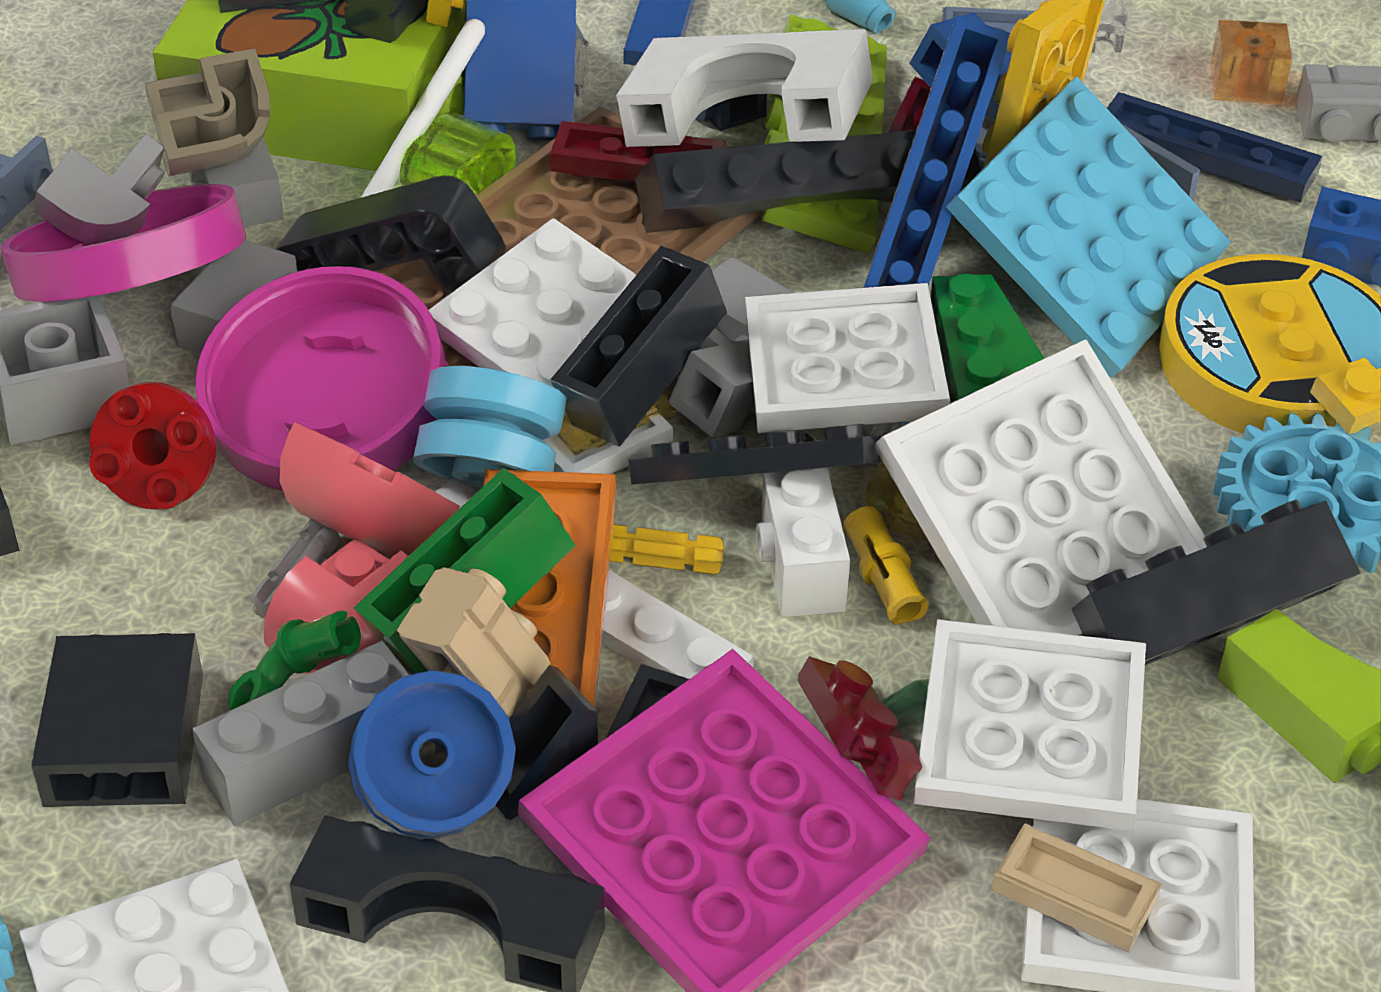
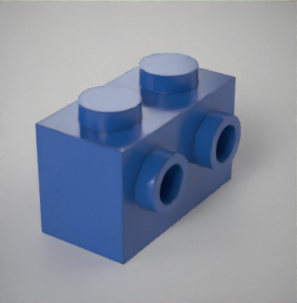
(1346, 234)

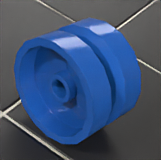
(462, 724)

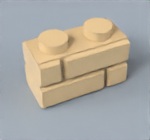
(474, 634)

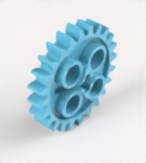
(1307, 466)

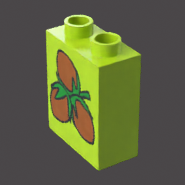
(328, 89)

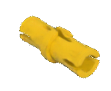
(885, 565)

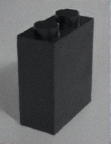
(118, 720)

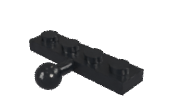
(731, 457)

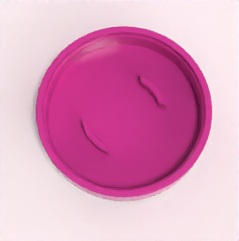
(180, 233)
(325, 352)

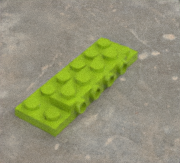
(837, 221)

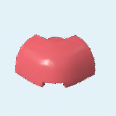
(358, 494)
(333, 586)

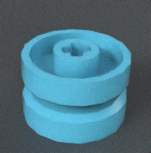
(487, 423)

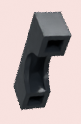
(367, 877)

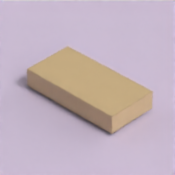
(1076, 887)

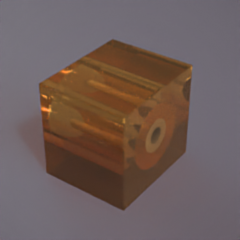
(1250, 61)

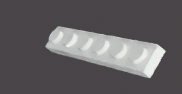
(642, 625)

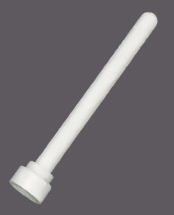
(428, 105)

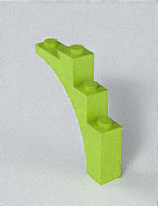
(1307, 693)

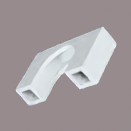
(816, 72)

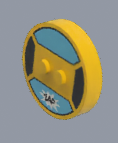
(1257, 332)

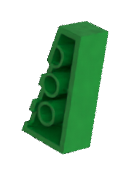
(978, 333)

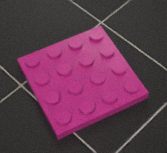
(723, 829)

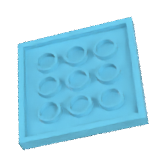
(1088, 225)

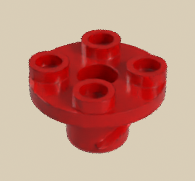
(152, 445)

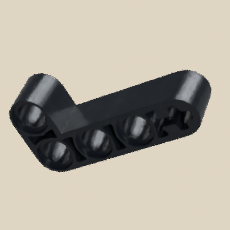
(420, 220)

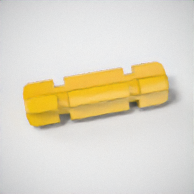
(667, 549)

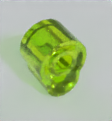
(461, 150)

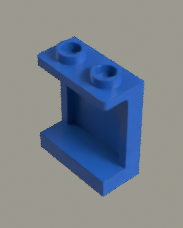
(522, 66)

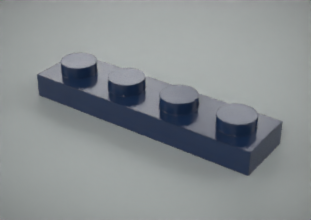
(1221, 148)

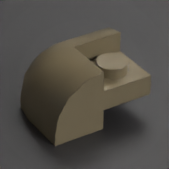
(211, 114)

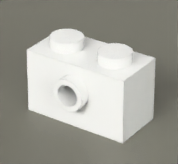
(803, 542)

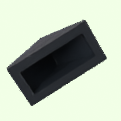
(549, 733)

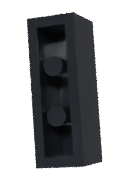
(640, 345)

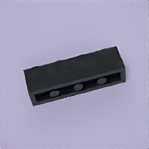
(1220, 586)

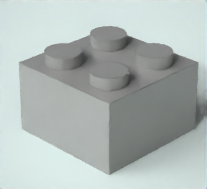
(56, 367)

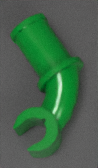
(298, 651)

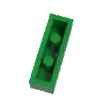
(498, 530)

